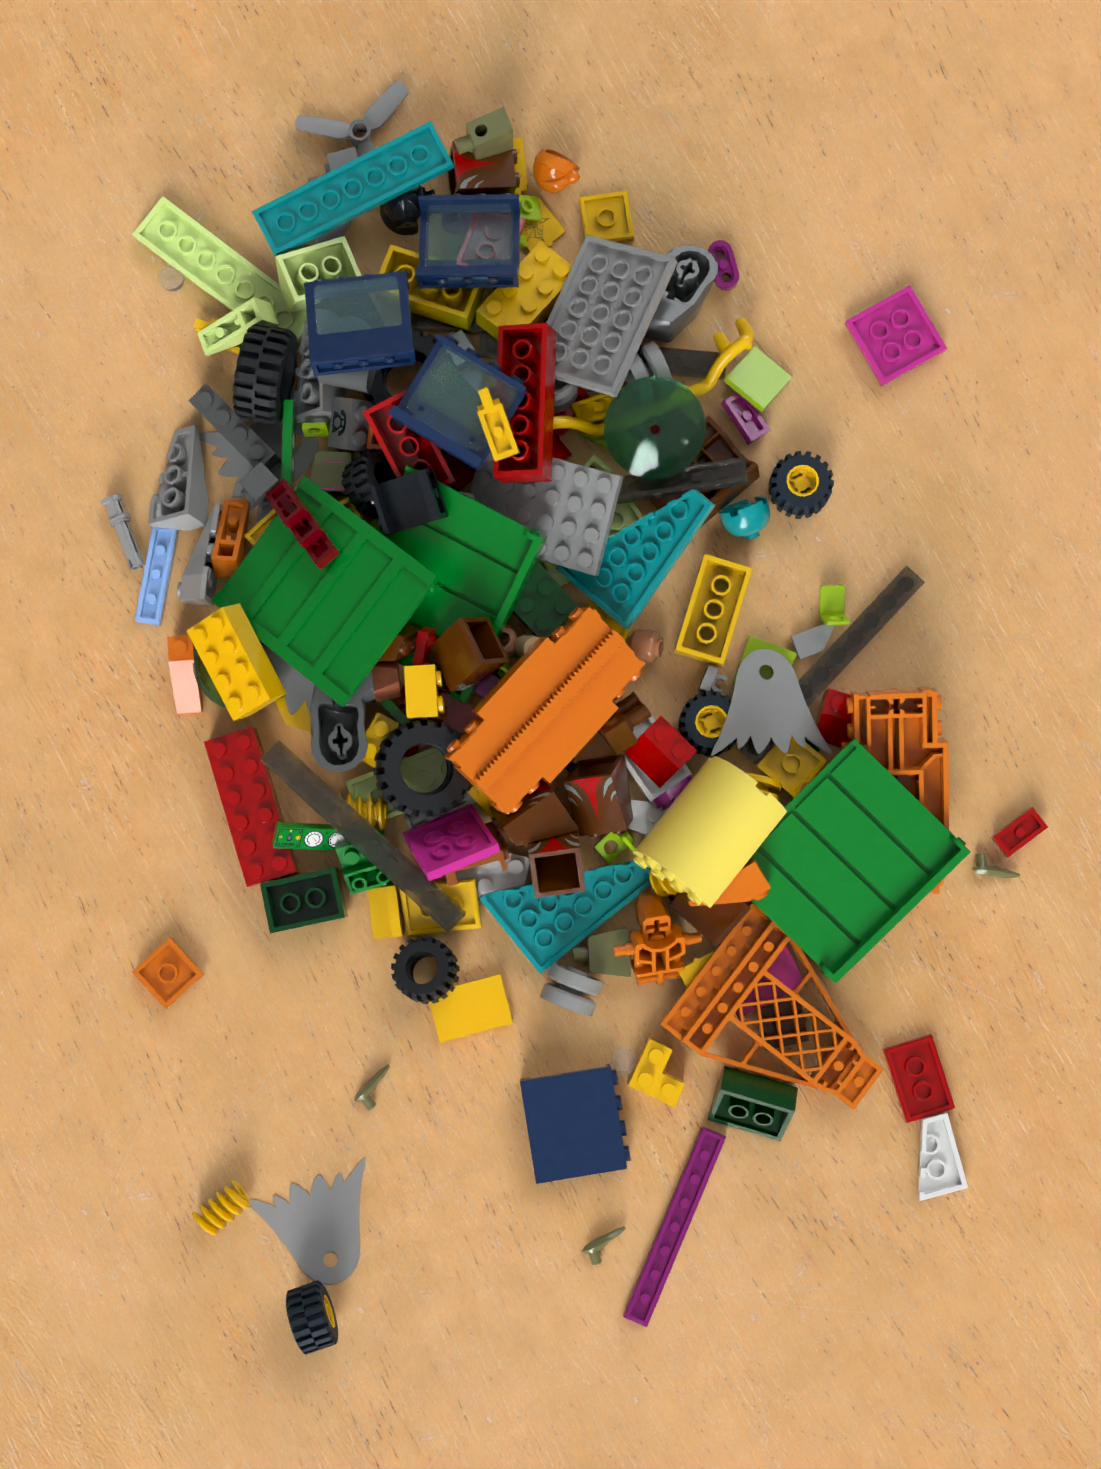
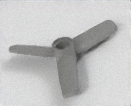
(373, 119)

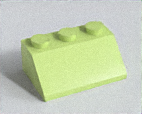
(316, 262)

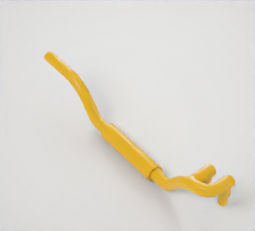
(727, 353)

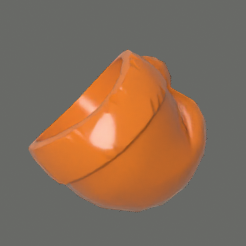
(554, 171)

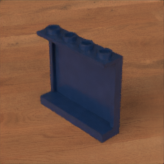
(574, 1124)

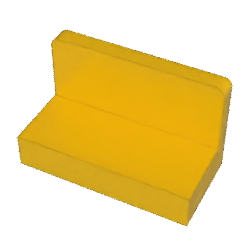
(385, 912)

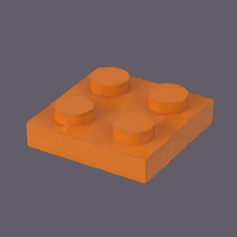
(168, 972)

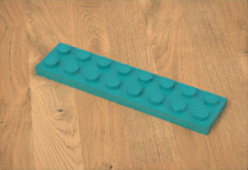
(353, 189)

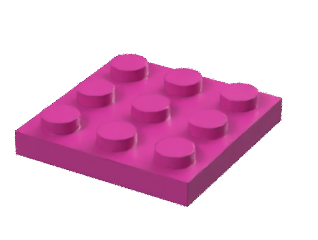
(895, 336)
(450, 842)

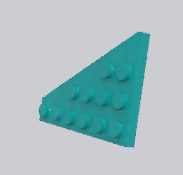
(641, 557)
(555, 924)

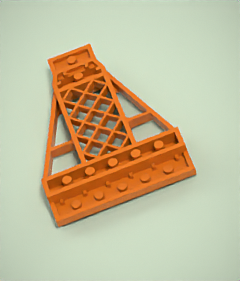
(726, 983)

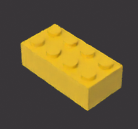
(540, 283)
(445, 305)
(713, 610)
(236, 661)

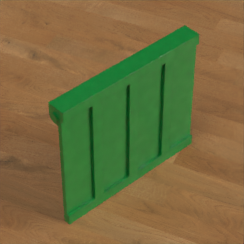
(480, 559)
(335, 618)
(851, 860)

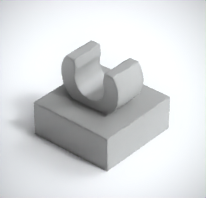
(709, 680)

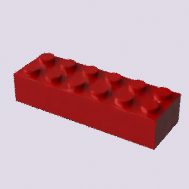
(530, 355)
(250, 805)

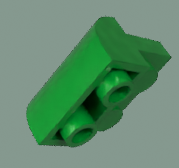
(358, 870)

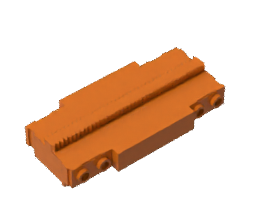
(545, 709)
(902, 735)

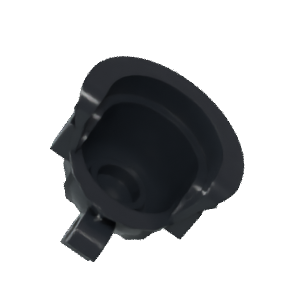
(403, 211)

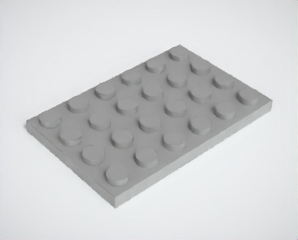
(606, 312)
(570, 510)

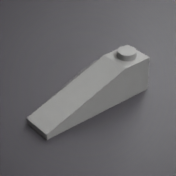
(312, 398)
(183, 490)
(198, 579)

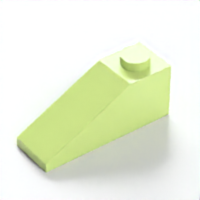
(233, 326)

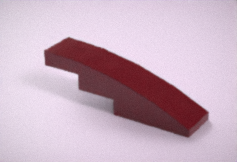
(302, 523)

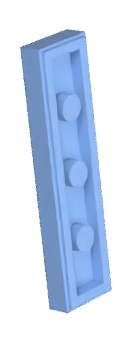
(156, 576)

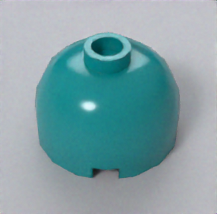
(746, 517)

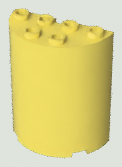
(709, 831)

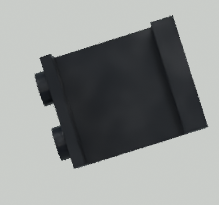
(408, 501)

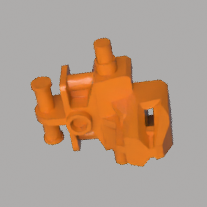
(657, 944)

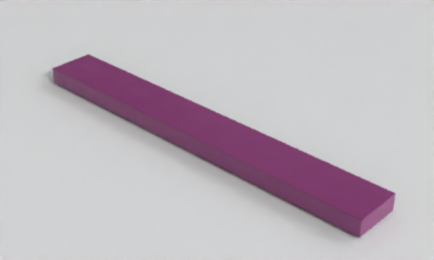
(674, 1226)

